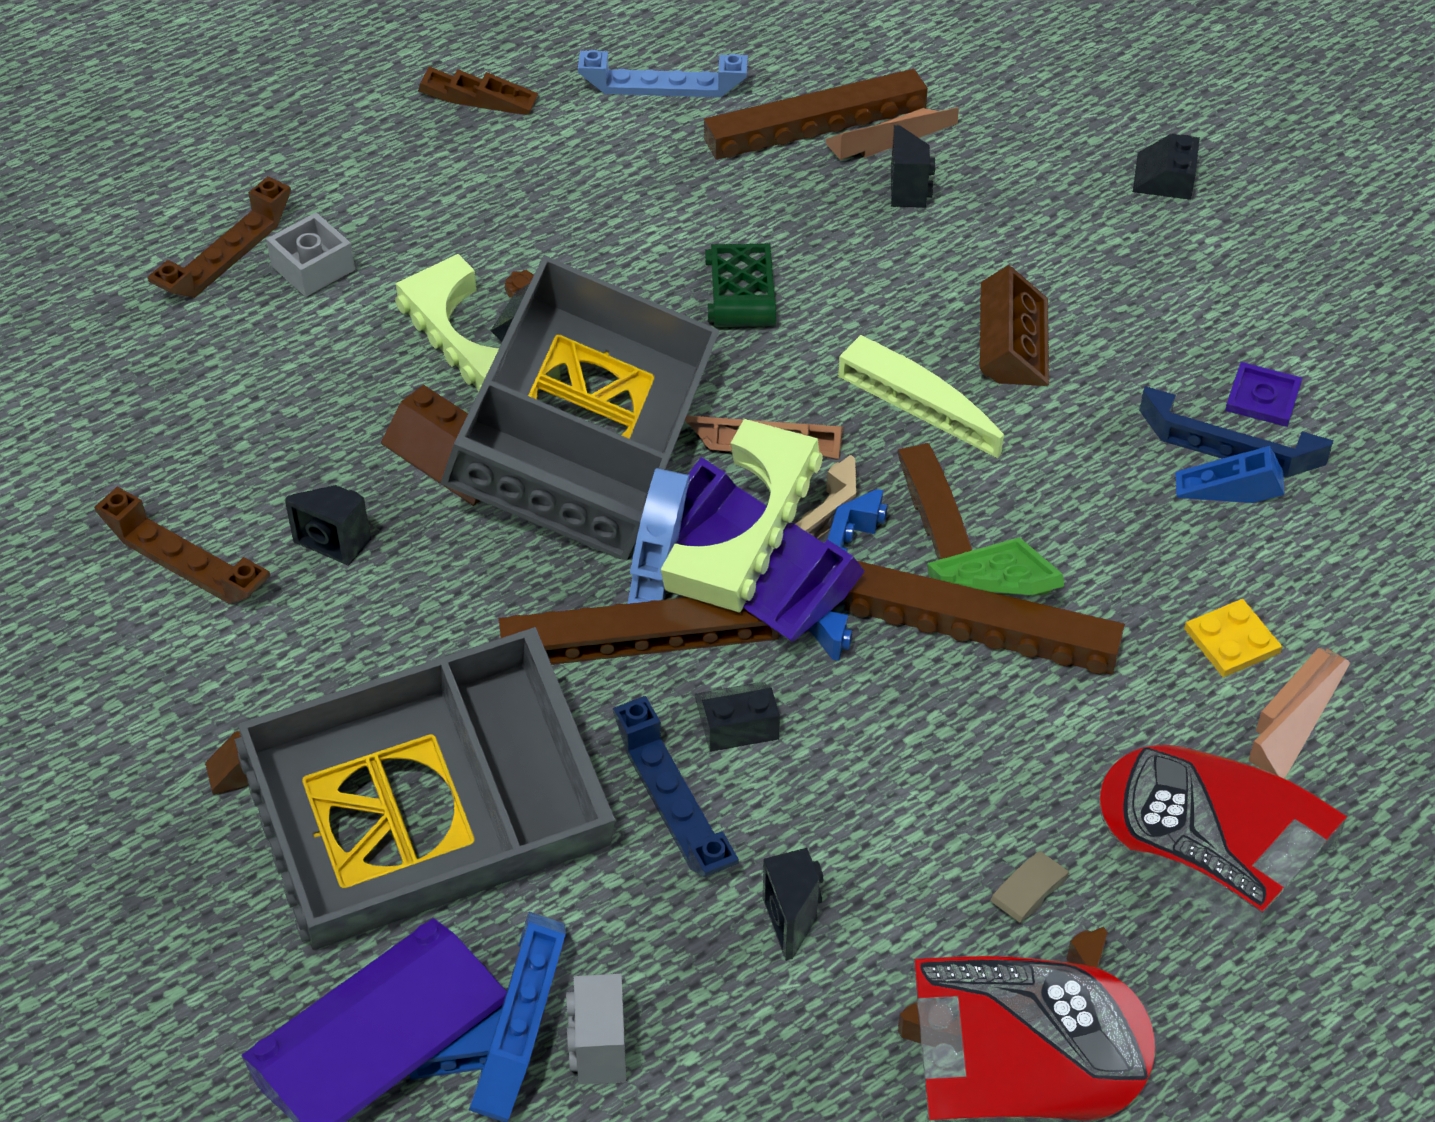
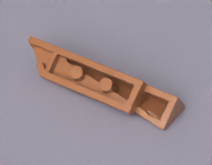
(719, 433)

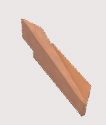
(880, 137)
(1295, 711)

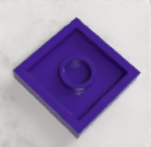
(1263, 394)

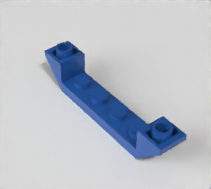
(858, 515)
(519, 1018)

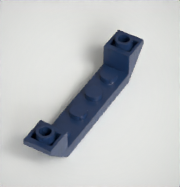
(1220, 442)
(697, 842)

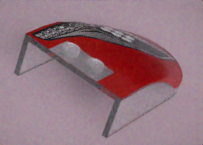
(1215, 828)
(1028, 1040)

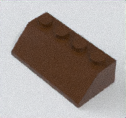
(1013, 330)
(425, 433)

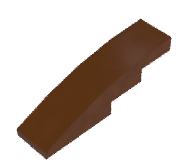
(472, 91)
(934, 500)

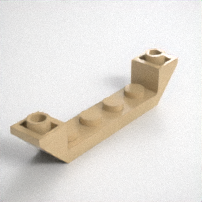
(842, 487)

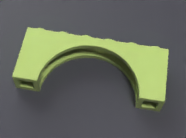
(431, 299)
(729, 570)

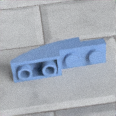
(657, 534)

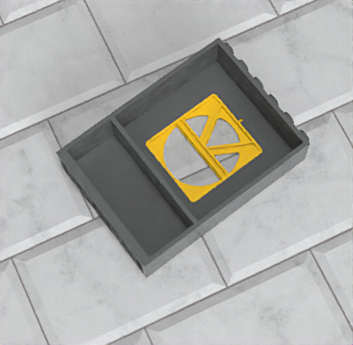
(559, 465)
(478, 719)

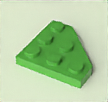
(1000, 568)

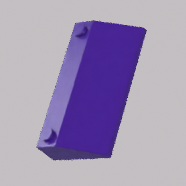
(803, 573)
(374, 1027)

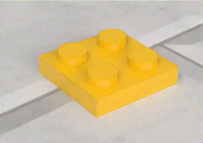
(1233, 637)

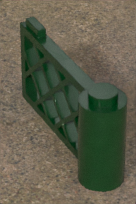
(743, 307)

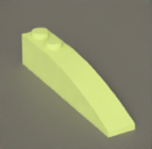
(918, 393)

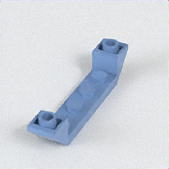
(595, 68)

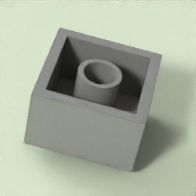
(310, 254)
(596, 1029)

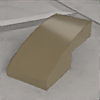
(1029, 885)

